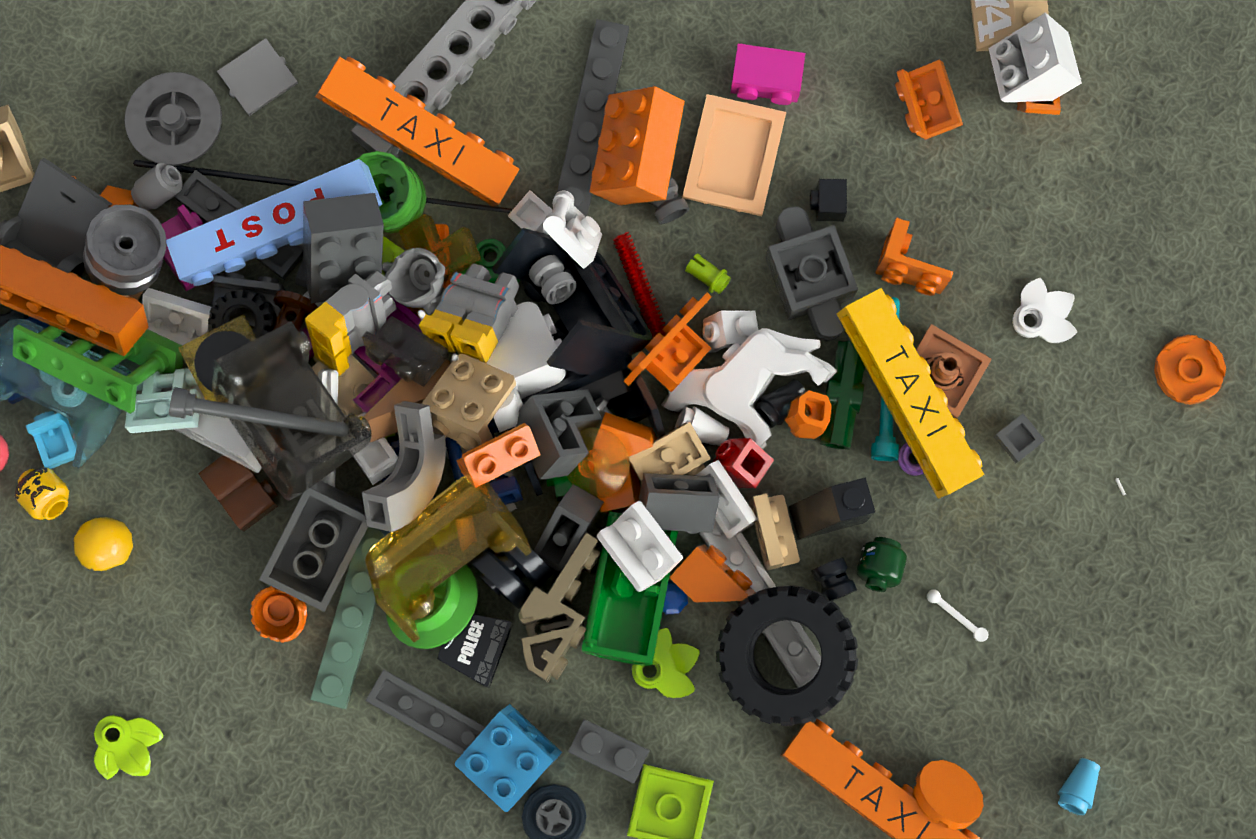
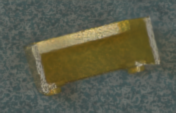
(436, 545)

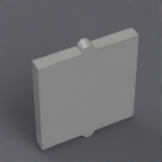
(257, 77)

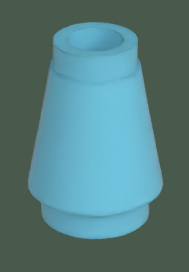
(1080, 787)

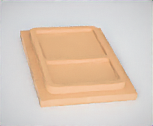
(734, 155)

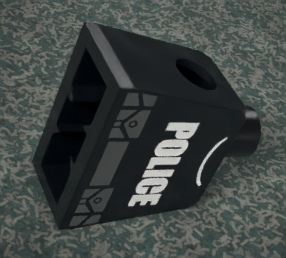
(477, 648)

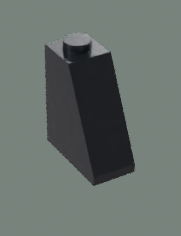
(832, 509)

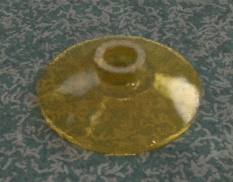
(609, 463)

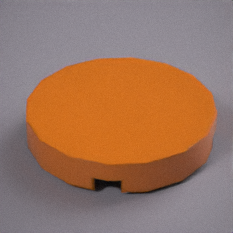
(1182, 377)
(948, 794)

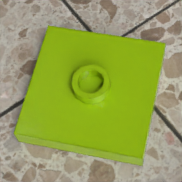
(669, 805)

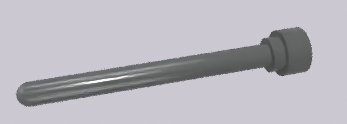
(185, 403)

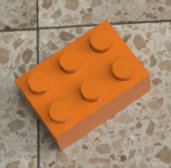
(637, 146)

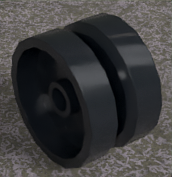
(502, 571)

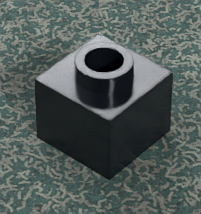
(829, 200)

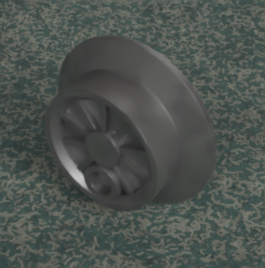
(173, 118)

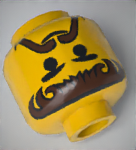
(42, 493)

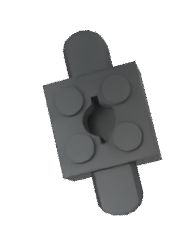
(811, 272)

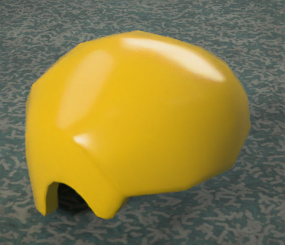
(103, 543)

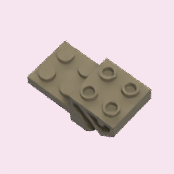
(546, 651)

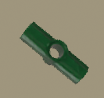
(845, 395)

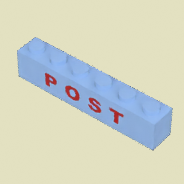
(261, 226)

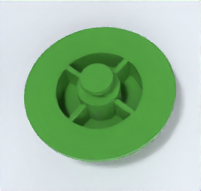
(451, 612)

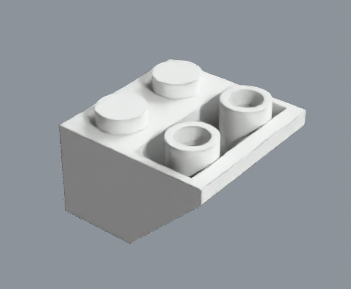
(1035, 62)

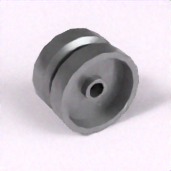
(124, 249)

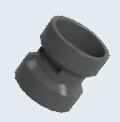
(672, 207)

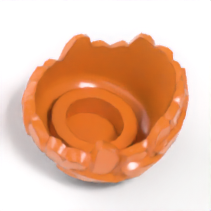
(278, 615)

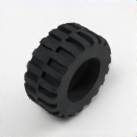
(739, 666)

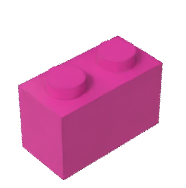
(767, 74)

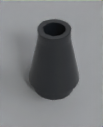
(775, 405)

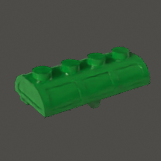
(627, 626)

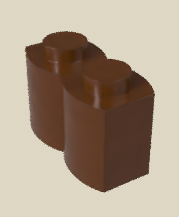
(239, 491)

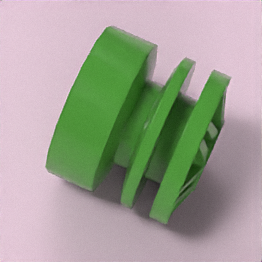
(409, 190)

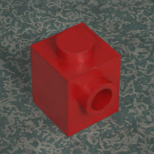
(743, 461)

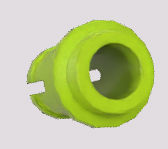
(708, 274)

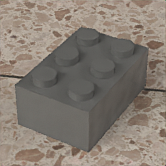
(339, 241)
(317, 545)

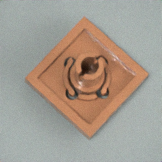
(952, 360)

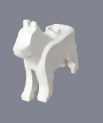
(744, 377)

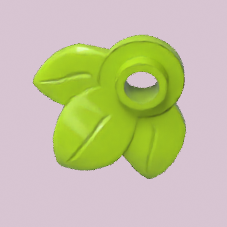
(671, 665)
(127, 751)

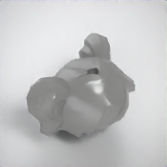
(411, 279)

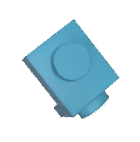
(53, 438)

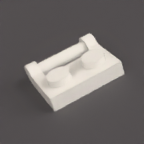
(581, 233)

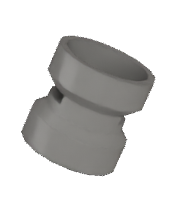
(550, 276)

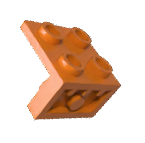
(898, 268)

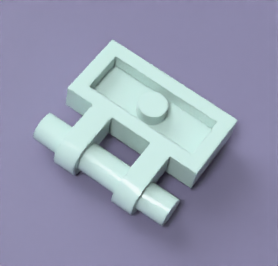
(153, 405)

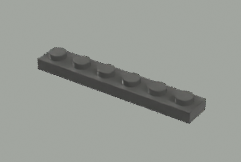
(598, 82)

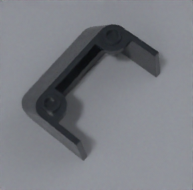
(597, 315)
(628, 402)

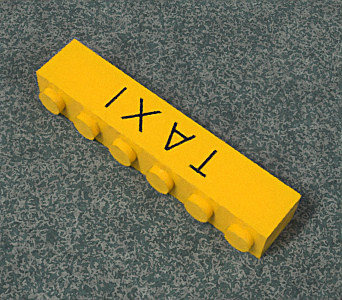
(910, 393)

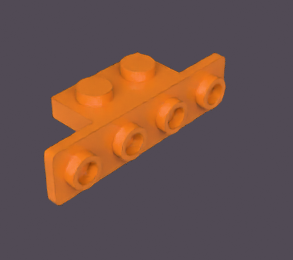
(675, 354)

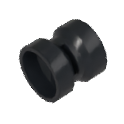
(834, 579)

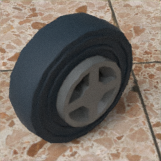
(551, 824)

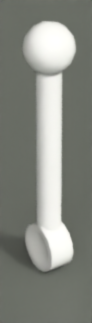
(979, 634)

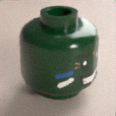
(881, 564)

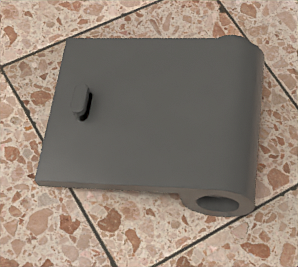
(54, 219)

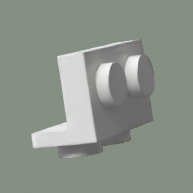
(175, 316)

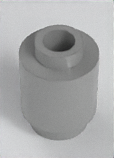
(157, 186)

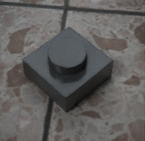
(1019, 438)

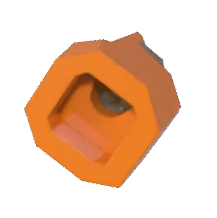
(809, 415)

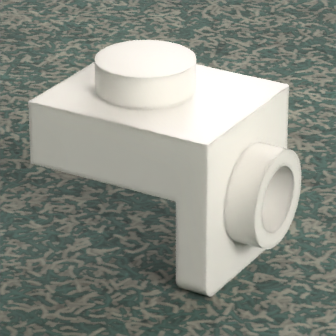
(728, 327)

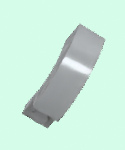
(416, 473)

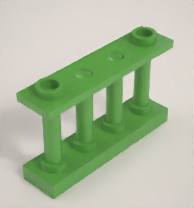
(97, 378)

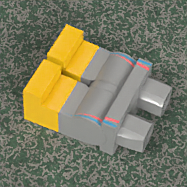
(473, 312)
(344, 318)

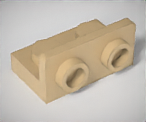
(673, 454)
(774, 531)

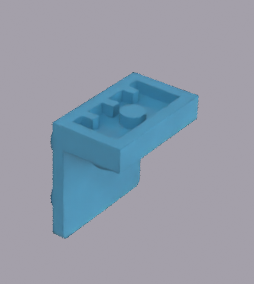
(507, 757)

